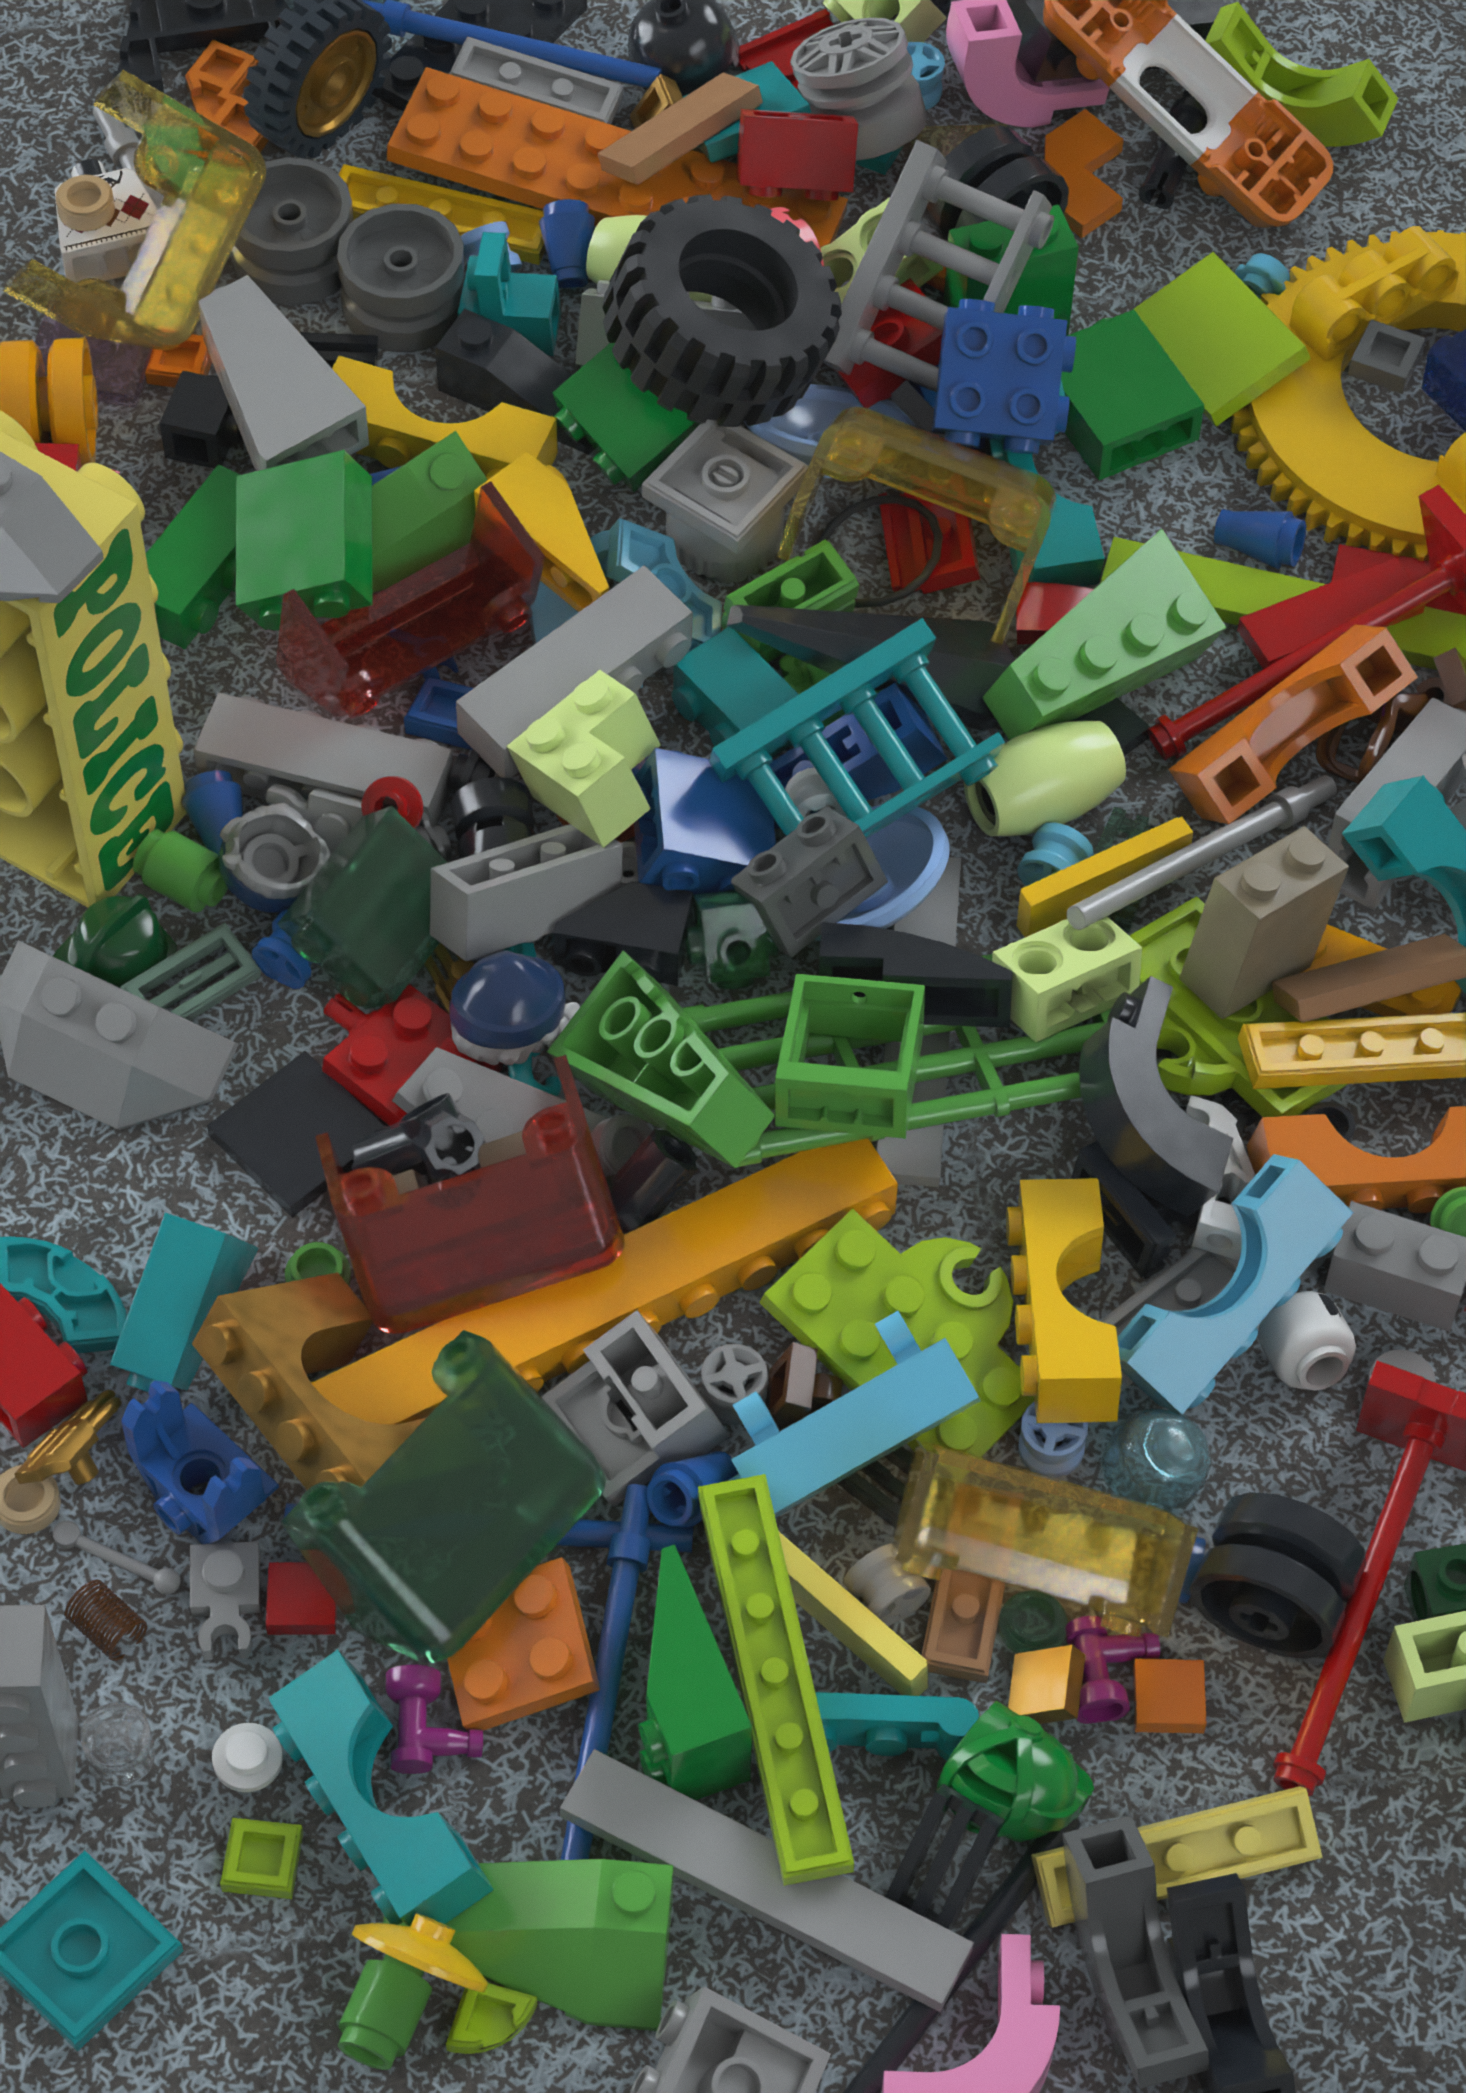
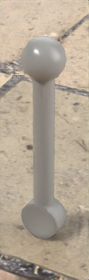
(68, 1535)

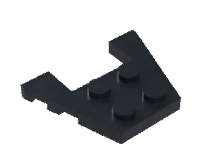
(189, 24)

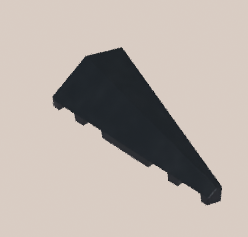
(961, 659)

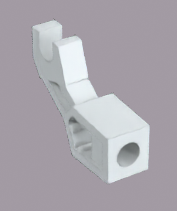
(1217, 1222)

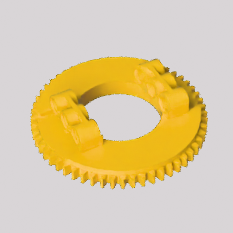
(1303, 426)

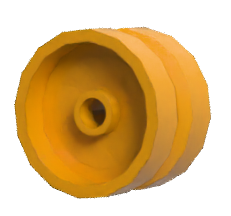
(55, 403)

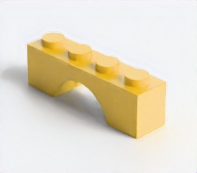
(401, 435)
(1071, 1357)

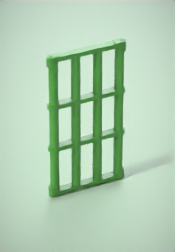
(973, 1057)

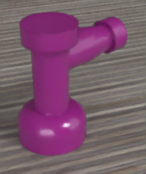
(413, 1690)
(1100, 1696)

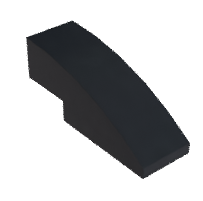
(957, 983)

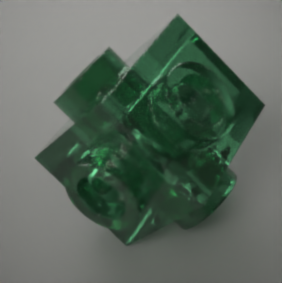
(729, 940)

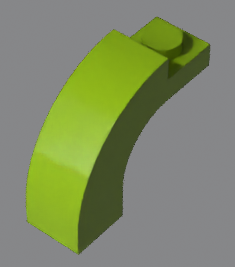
(1334, 104)

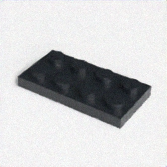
(528, 18)

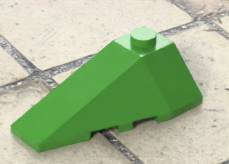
(423, 511)
(575, 1936)

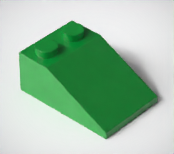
(695, 1722)

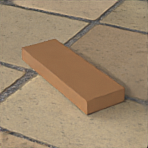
(679, 128)
(1371, 978)
(963, 1625)

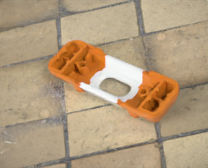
(1250, 146)

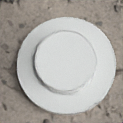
(247, 1757)

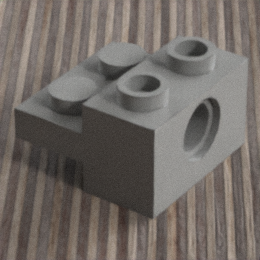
(666, 1406)

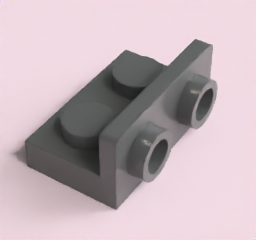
(810, 878)

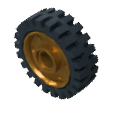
(317, 73)

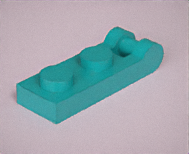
(895, 1722)

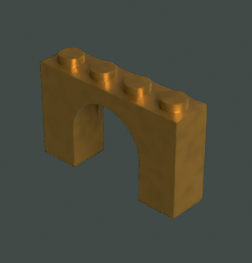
(264, 1347)

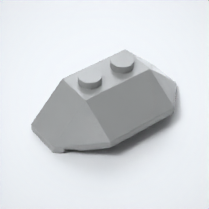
(40, 539)
(103, 1044)

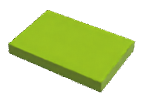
(1221, 337)

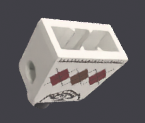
(112, 248)

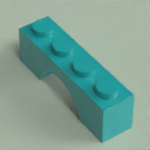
(1072, 543)
(1414, 833)
(338, 1729)

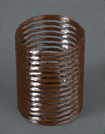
(108, 1612)

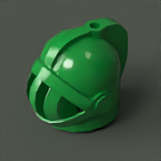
(1017, 1774)

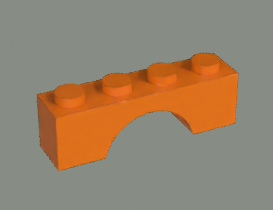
(1333, 687)
(1361, 1176)

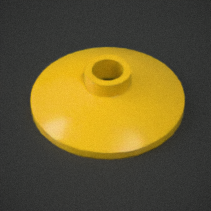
(425, 1947)

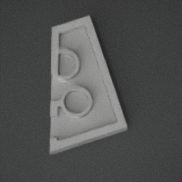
(487, 1097)

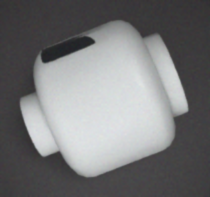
(1307, 1341)

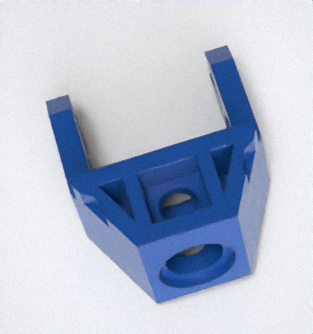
(185, 1448)

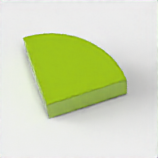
(489, 2018)

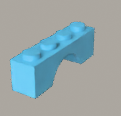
(1284, 1225)

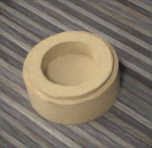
(85, 202)
(29, 1505)

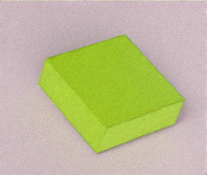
(261, 1858)

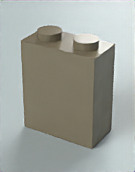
(1263, 921)

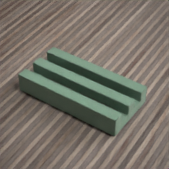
(188, 956)

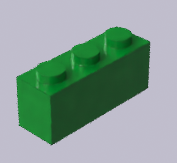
(196, 560)

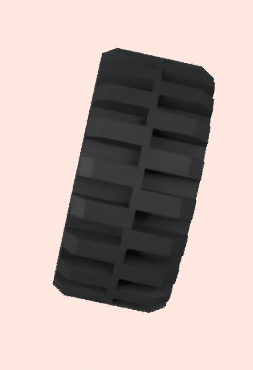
(696, 359)

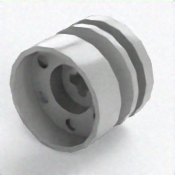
(866, 74)

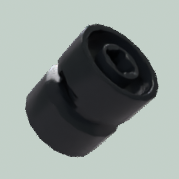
(491, 814)

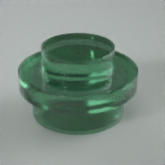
(1032, 1622)

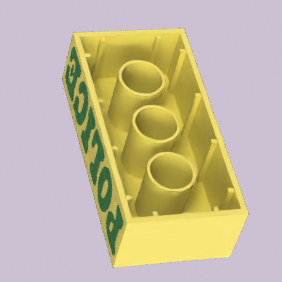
(86, 700)

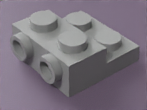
(728, 2050)

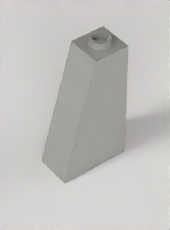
(276, 382)
(1427, 747)

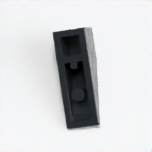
(496, 364)

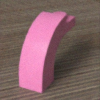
(985, 51)
(1021, 2046)

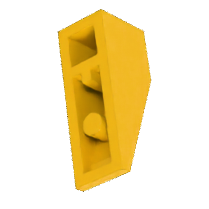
(552, 519)

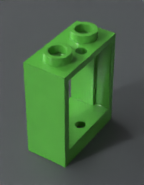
(842, 1096)

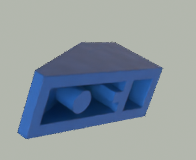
(859, 753)

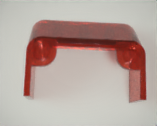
(434, 611)
(481, 1231)

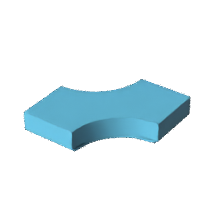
(637, 546)

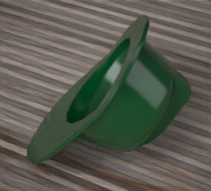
(117, 940)

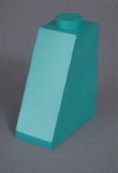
(173, 1298)

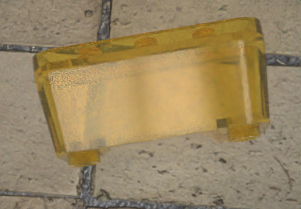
(208, 194)
(878, 447)
(1043, 1537)

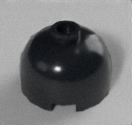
(685, 39)

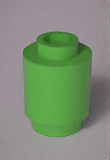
(180, 870)
(383, 2012)

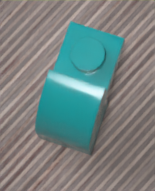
(513, 299)

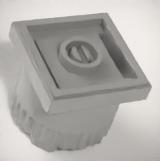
(725, 500)

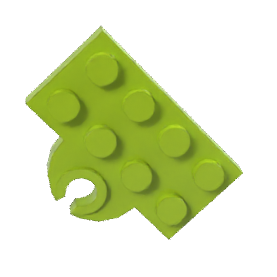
(1205, 1043)
(860, 1278)

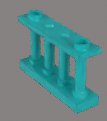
(853, 692)

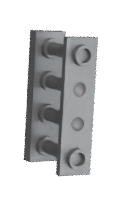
(902, 235)

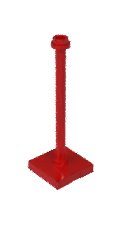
(1446, 547)
(1429, 1425)

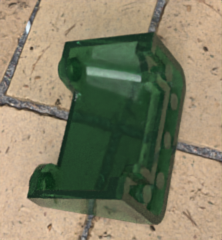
(452, 1511)

